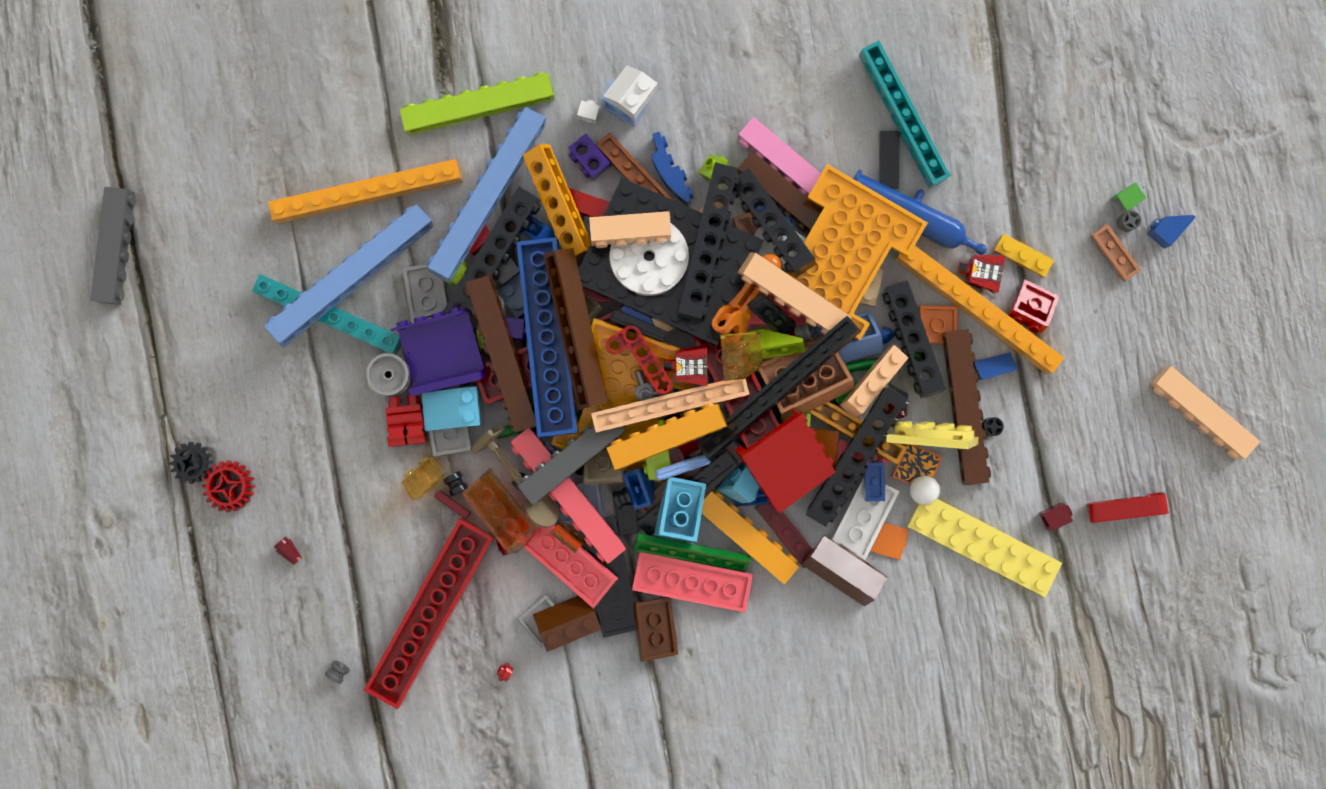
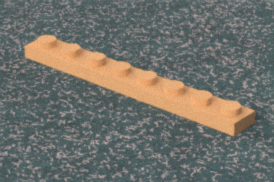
(668, 404)

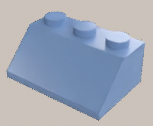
(869, 344)

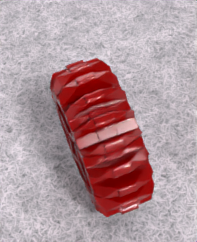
(231, 493)

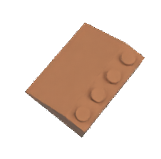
(820, 387)

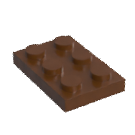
(655, 629)

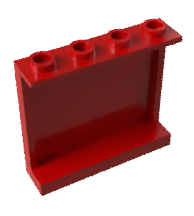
(787, 462)

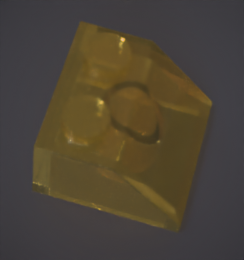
(740, 355)
(424, 477)

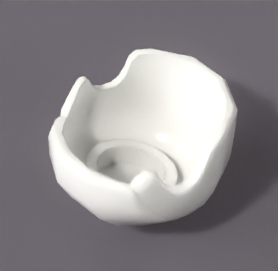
(925, 490)

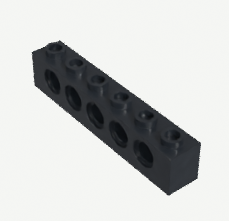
(804, 259)
(903, 292)

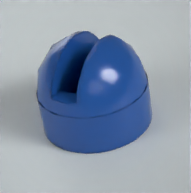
(887, 335)

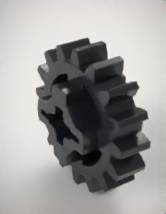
(195, 457)

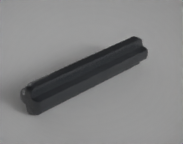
(645, 328)

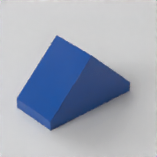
(639, 488)

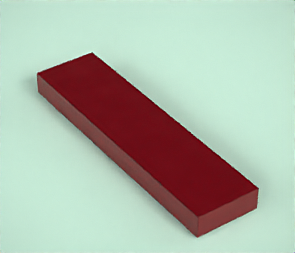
(785, 531)

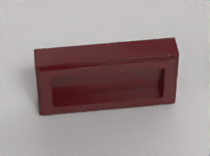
(452, 504)

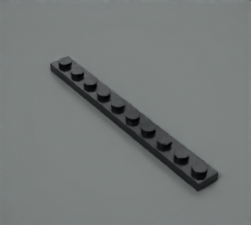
(779, 387)

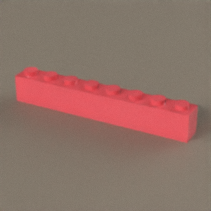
(572, 500)

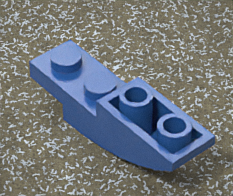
(671, 176)

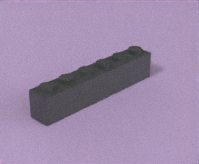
(113, 246)
(566, 462)

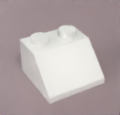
(631, 91)

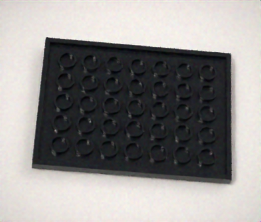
(599, 278)

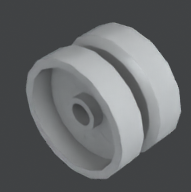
(379, 379)

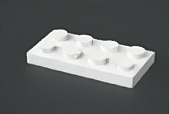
(863, 520)

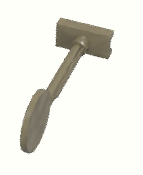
(543, 513)

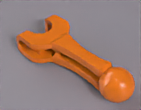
(737, 312)

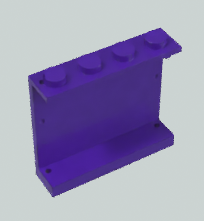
(441, 350)

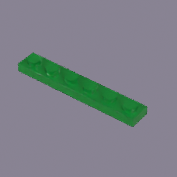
(691, 552)

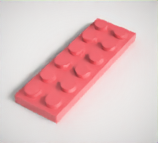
(577, 570)
(692, 582)

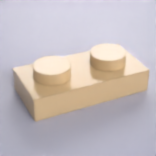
(871, 293)

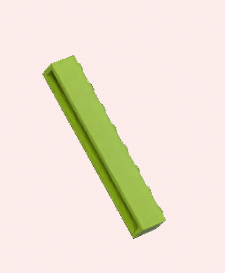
(477, 103)

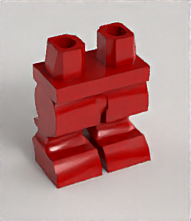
(405, 417)

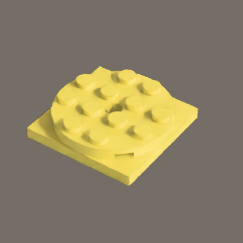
(929, 434)

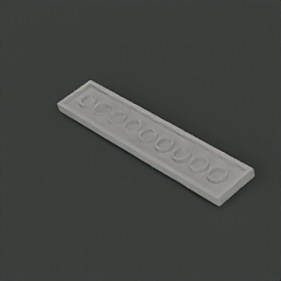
(426, 296)

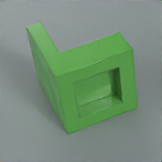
(1130, 196)

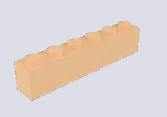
(790, 292)
(1204, 413)

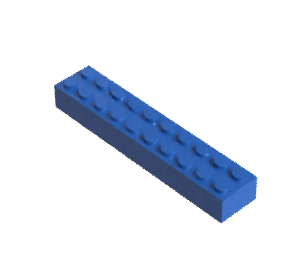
(548, 363)

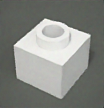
(588, 111)

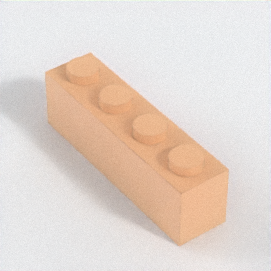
(630, 229)
(873, 381)

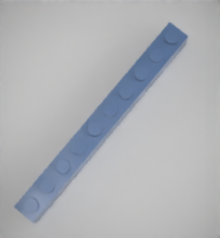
(486, 195)
(348, 276)

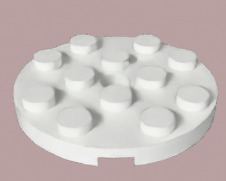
(652, 276)

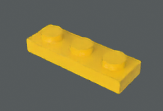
(1023, 255)

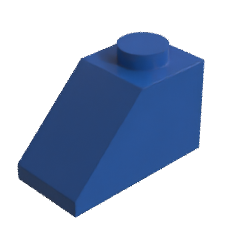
(1168, 229)
(538, 230)

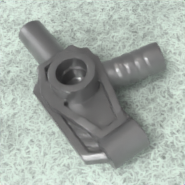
(644, 389)

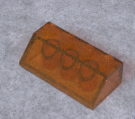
(500, 512)

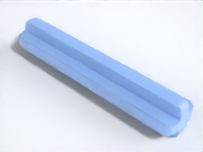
(681, 467)

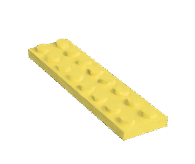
(985, 545)

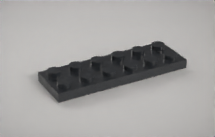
(616, 607)

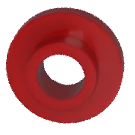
(504, 672)

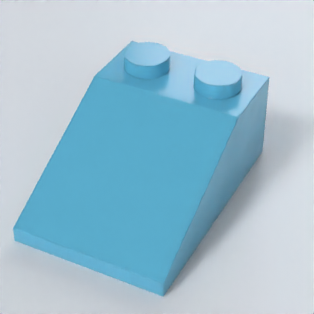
(452, 408)
(680, 510)

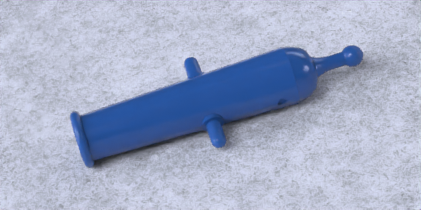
(940, 227)

